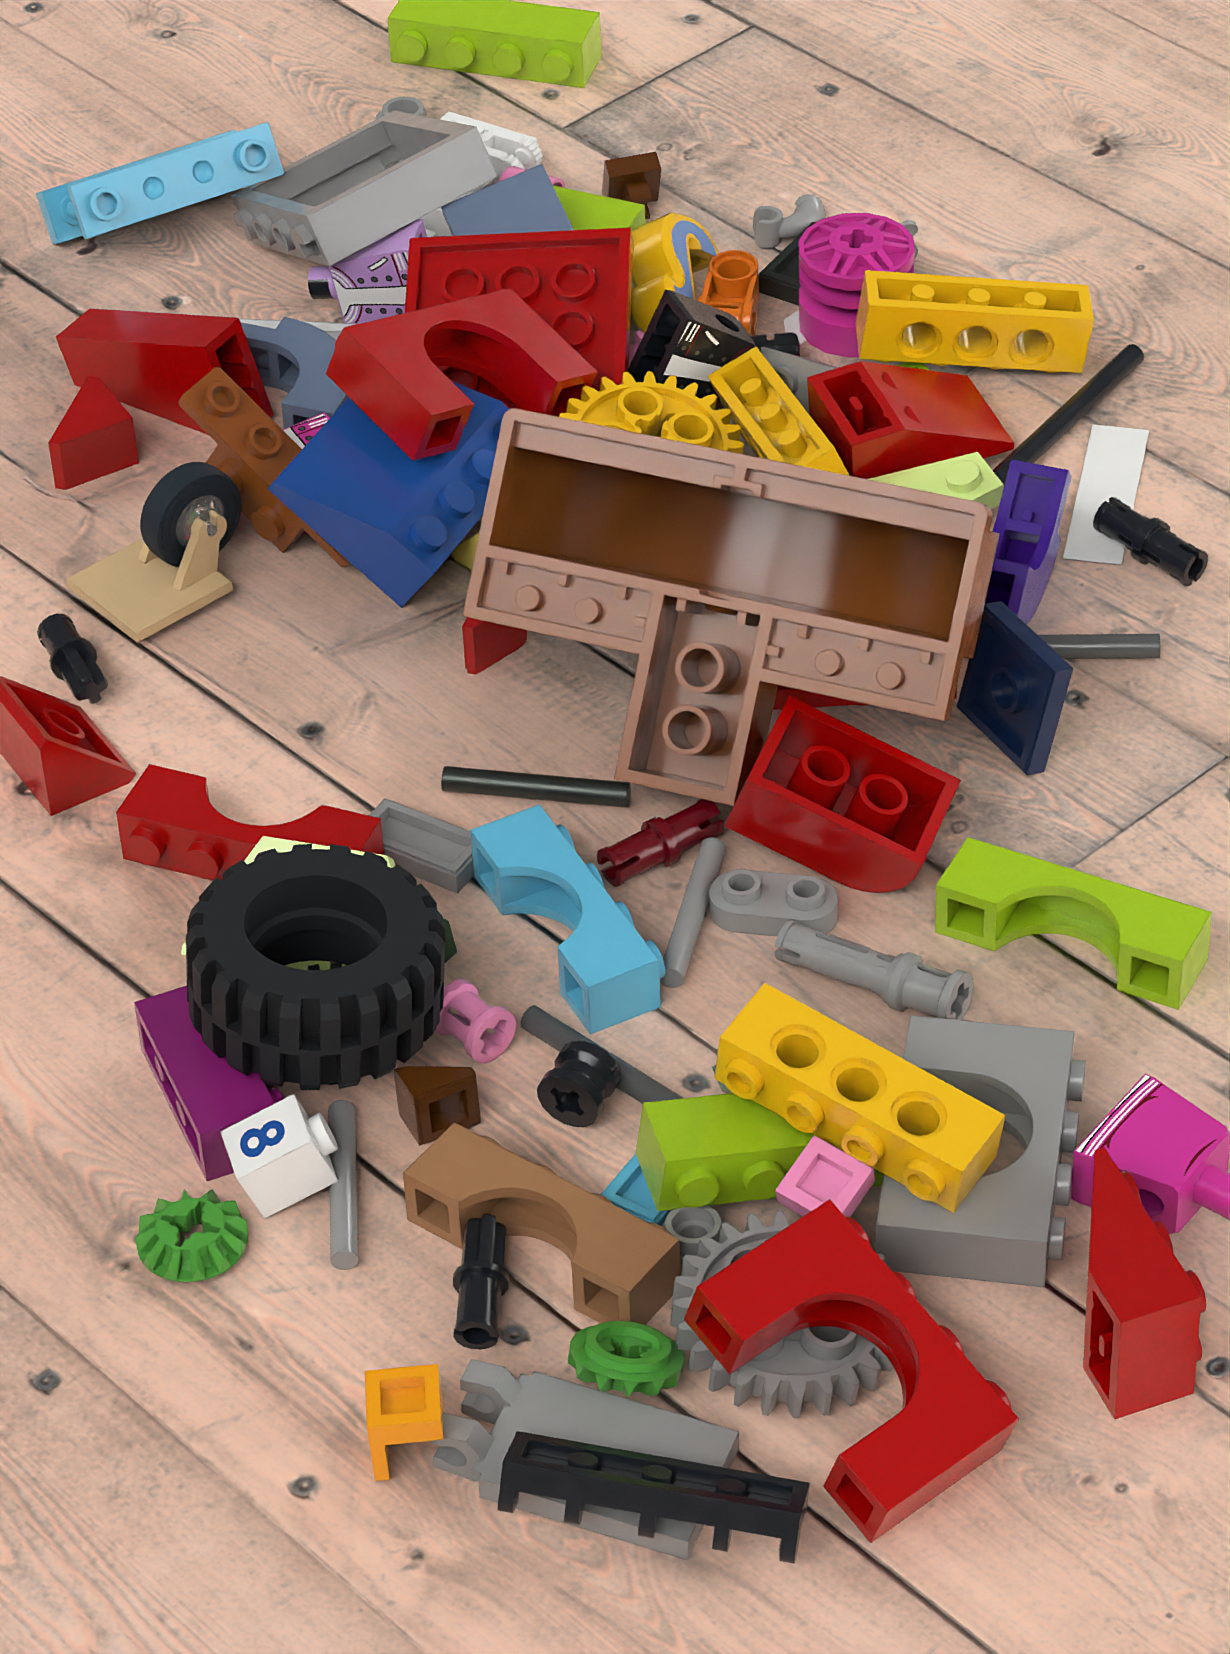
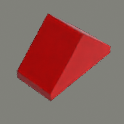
(92, 437)

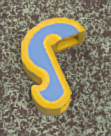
(665, 258)

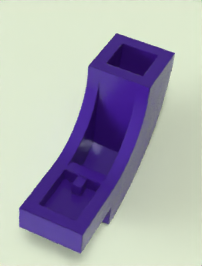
(1027, 535)

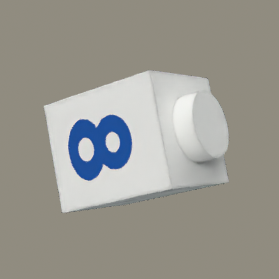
(281, 1155)

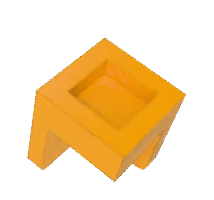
(401, 1409)

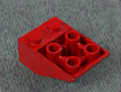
(901, 417)
(1138, 1301)

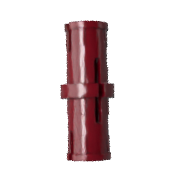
(660, 842)

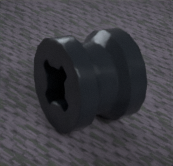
(579, 1083)

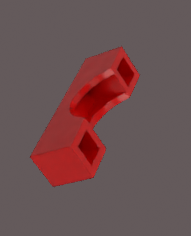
(177, 829)

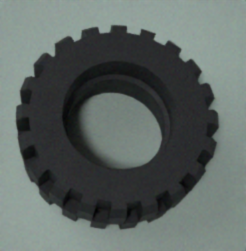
(315, 1022)

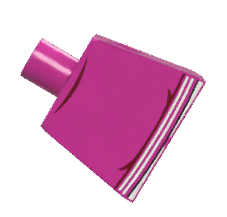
(1168, 1149)

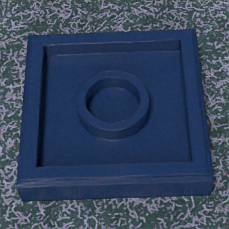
(1014, 688)

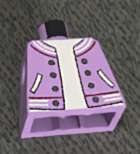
(370, 280)

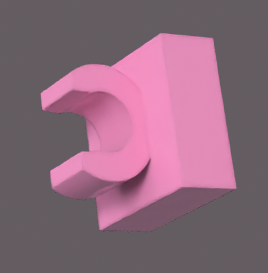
(825, 1174)

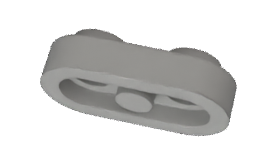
(766, 900)

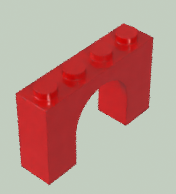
(395, 381)
(832, 1277)

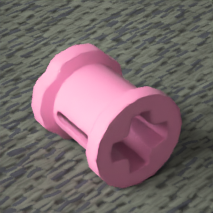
(473, 1019)

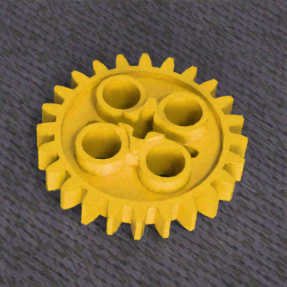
(651, 405)

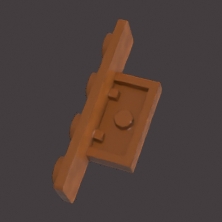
(252, 454)

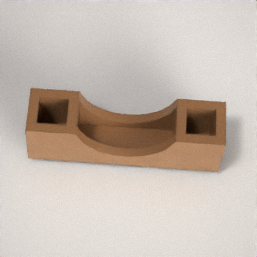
(617, 1260)

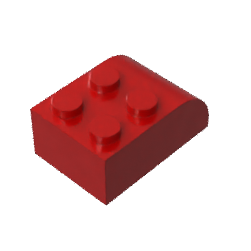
(842, 801)

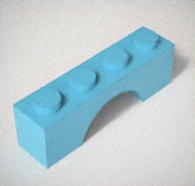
(534, 870)

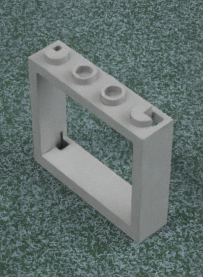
(364, 187)

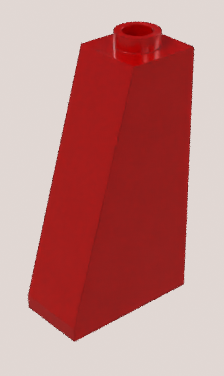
(158, 357)

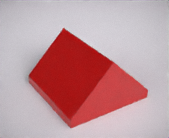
(57, 748)

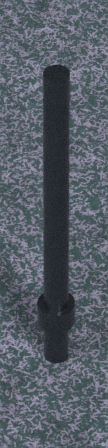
(1074, 409)

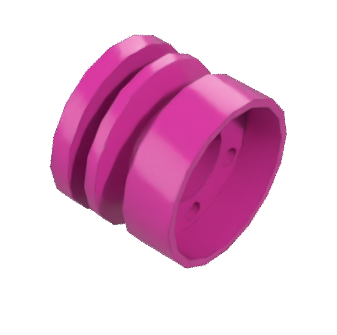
(833, 270)

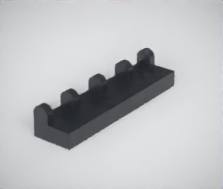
(654, 1489)

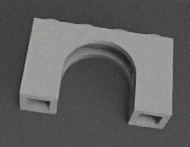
(1007, 1219)

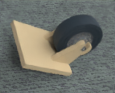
(175, 561)

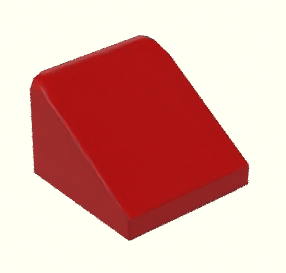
(488, 643)

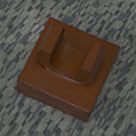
(633, 179)

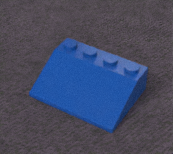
(383, 508)

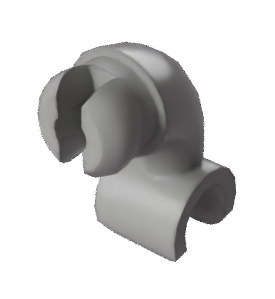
(771, 226)

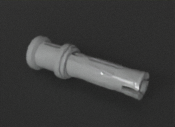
(899, 979)

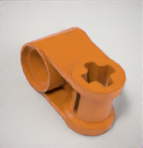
(734, 287)

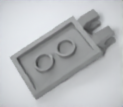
(579, 1414)

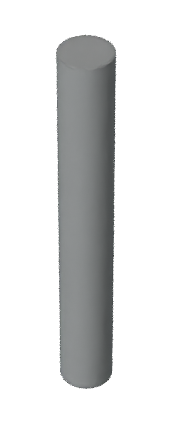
(692, 912)
(344, 1192)

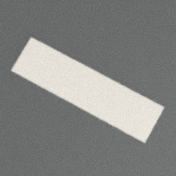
(1109, 470)

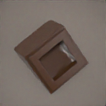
(435, 1099)

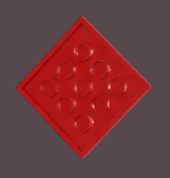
(567, 277)

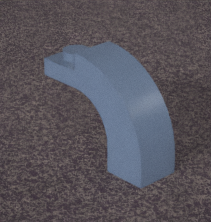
(296, 361)

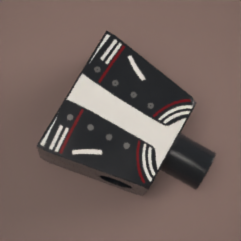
(689, 343)

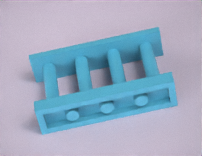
(160, 183)

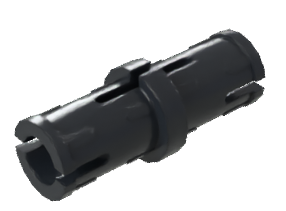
(1150, 541)

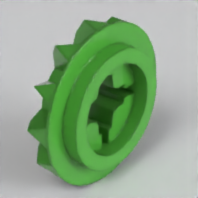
(205, 1252)
(626, 1357)

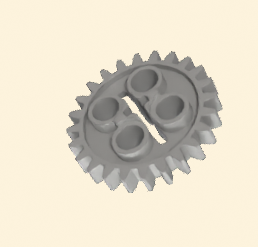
(796, 1369)

